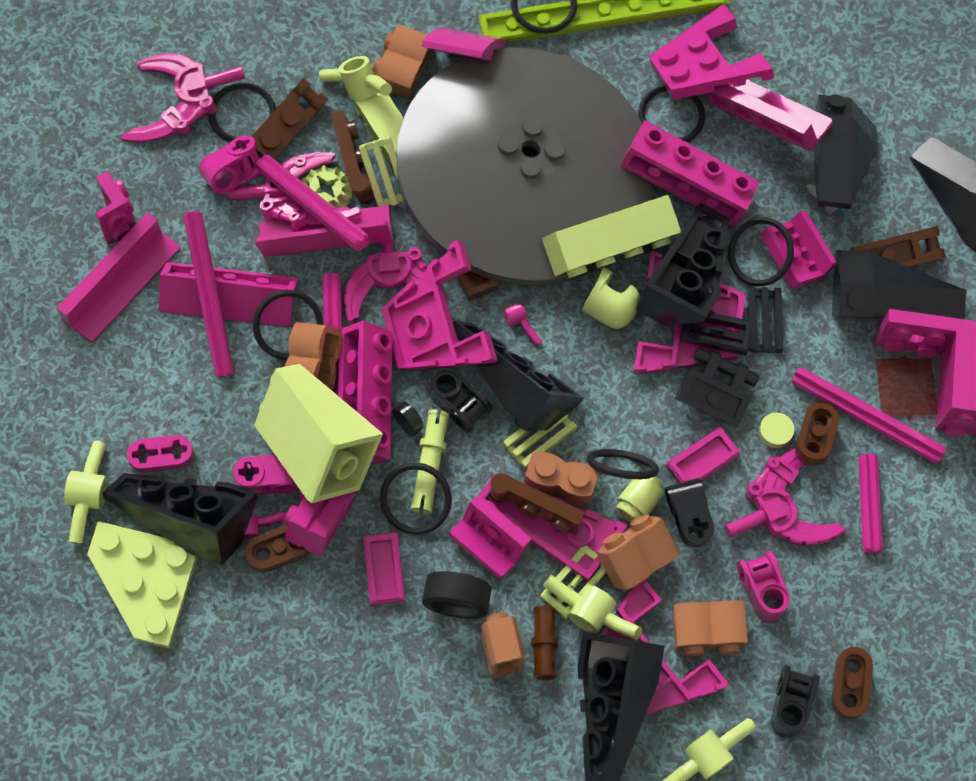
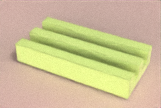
(375, 145)
(547, 446)
(557, 603)

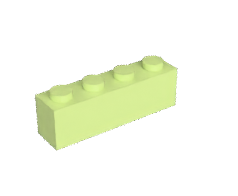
(611, 235)

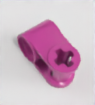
(231, 164)
(268, 475)
(763, 579)

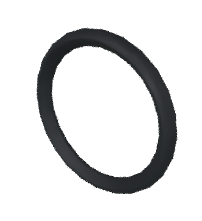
(544, 30)
(241, 85)
(701, 110)
(789, 258)
(278, 294)
(622, 473)
(447, 494)

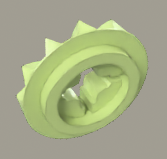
(341, 187)

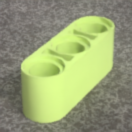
(381, 119)

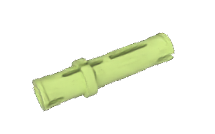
(432, 448)

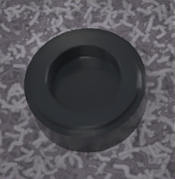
(408, 418)

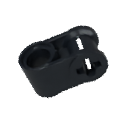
(463, 404)
(689, 505)
(794, 695)

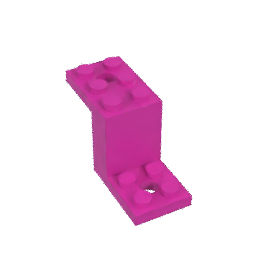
(956, 345)

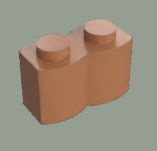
(403, 60)
(316, 350)
(563, 480)
(637, 552)
(709, 626)
(502, 645)

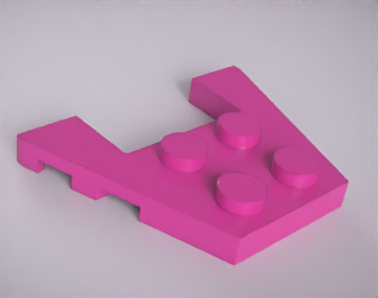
(694, 65)
(423, 324)
(658, 357)
(670, 690)

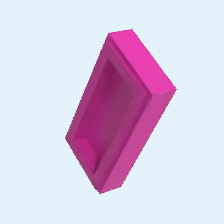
(703, 457)
(383, 569)

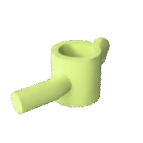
(358, 79)
(85, 491)
(592, 609)
(711, 753)

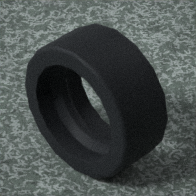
(457, 595)

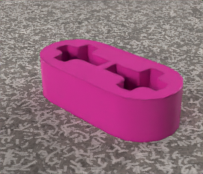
(158, 446)

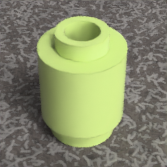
(639, 498)

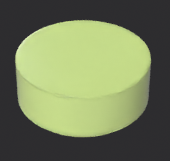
(776, 430)

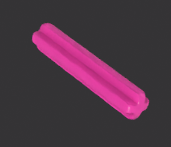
(870, 503)

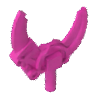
(192, 90)
(281, 206)
(385, 270)
(778, 509)

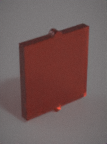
(906, 386)

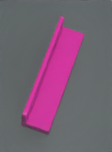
(772, 113)
(280, 239)
(118, 278)
(238, 294)

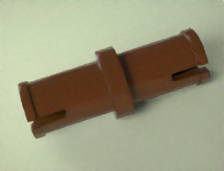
(544, 642)

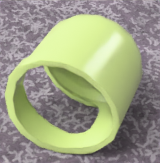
(609, 306)

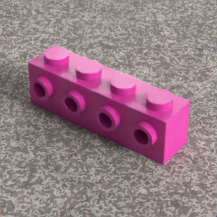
(689, 172)
(367, 378)

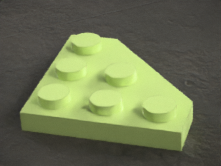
(145, 579)

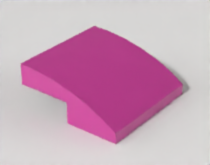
(463, 43)

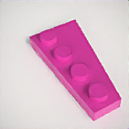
(560, 545)

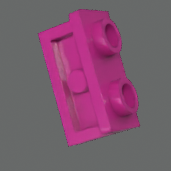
(116, 217)
(811, 254)
(490, 537)

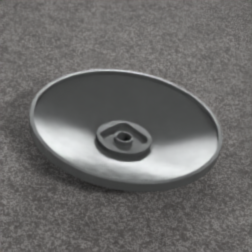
(473, 183)

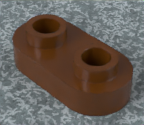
(816, 436)
(279, 548)
(852, 684)

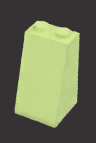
(316, 434)

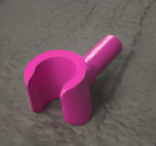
(517, 314)
(255, 522)

